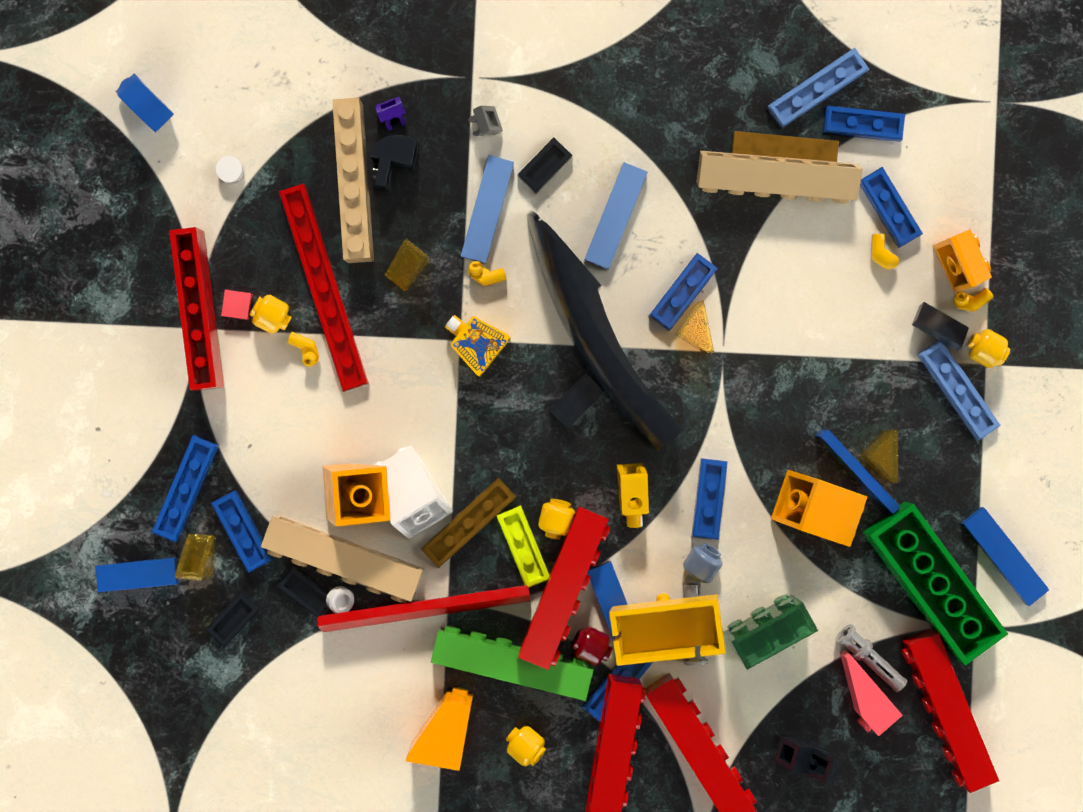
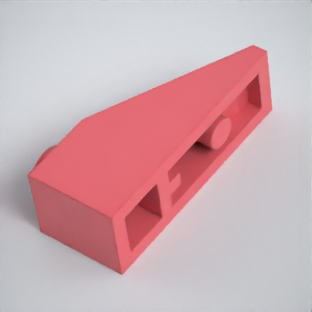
(870, 703)

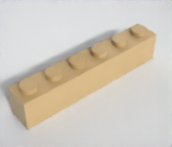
(778, 176)
(353, 180)
(342, 558)

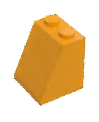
(356, 494)
(819, 508)
(444, 733)

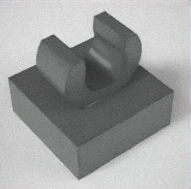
(487, 121)

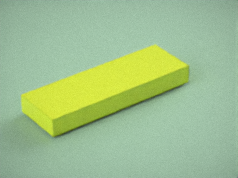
(523, 546)

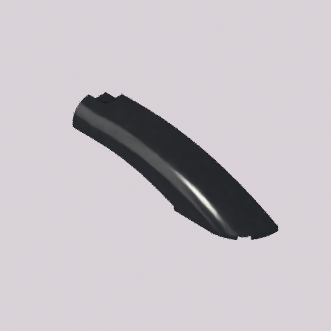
(586, 323)

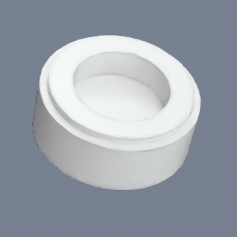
(229, 169)
(340, 599)

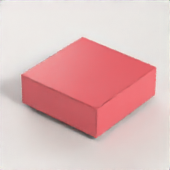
(237, 304)

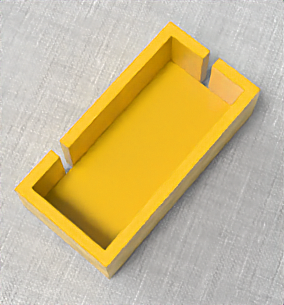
(667, 629)

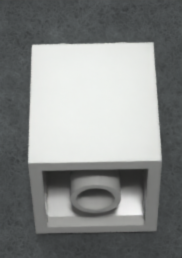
(413, 493)

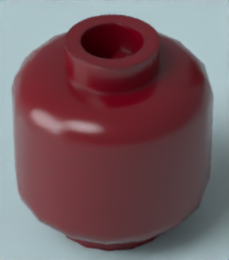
(591, 646)

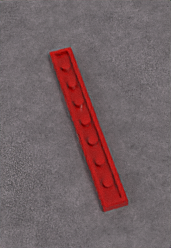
(324, 287)
(424, 608)

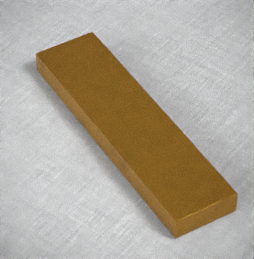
(784, 146)
(468, 523)

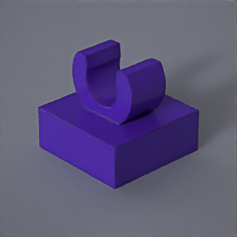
(389, 110)

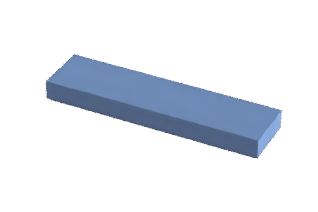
(817, 88)
(487, 209)
(615, 216)
(958, 390)

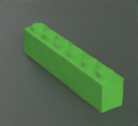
(500, 661)

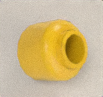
(270, 314)
(988, 348)
(556, 518)
(525, 746)

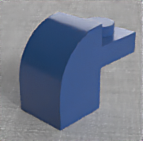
(144, 102)

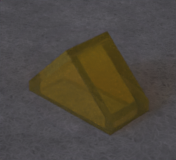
(407, 265)
(696, 329)
(883, 455)
(196, 558)

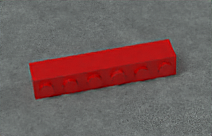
(196, 309)
(563, 588)
(950, 711)
(615, 744)
(697, 746)

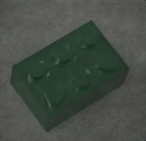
(770, 630)

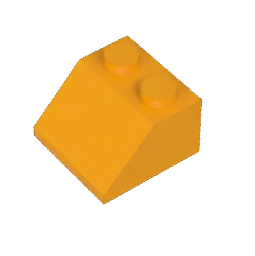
(963, 261)

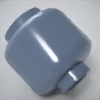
(702, 563)

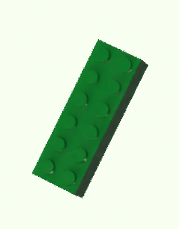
(935, 583)

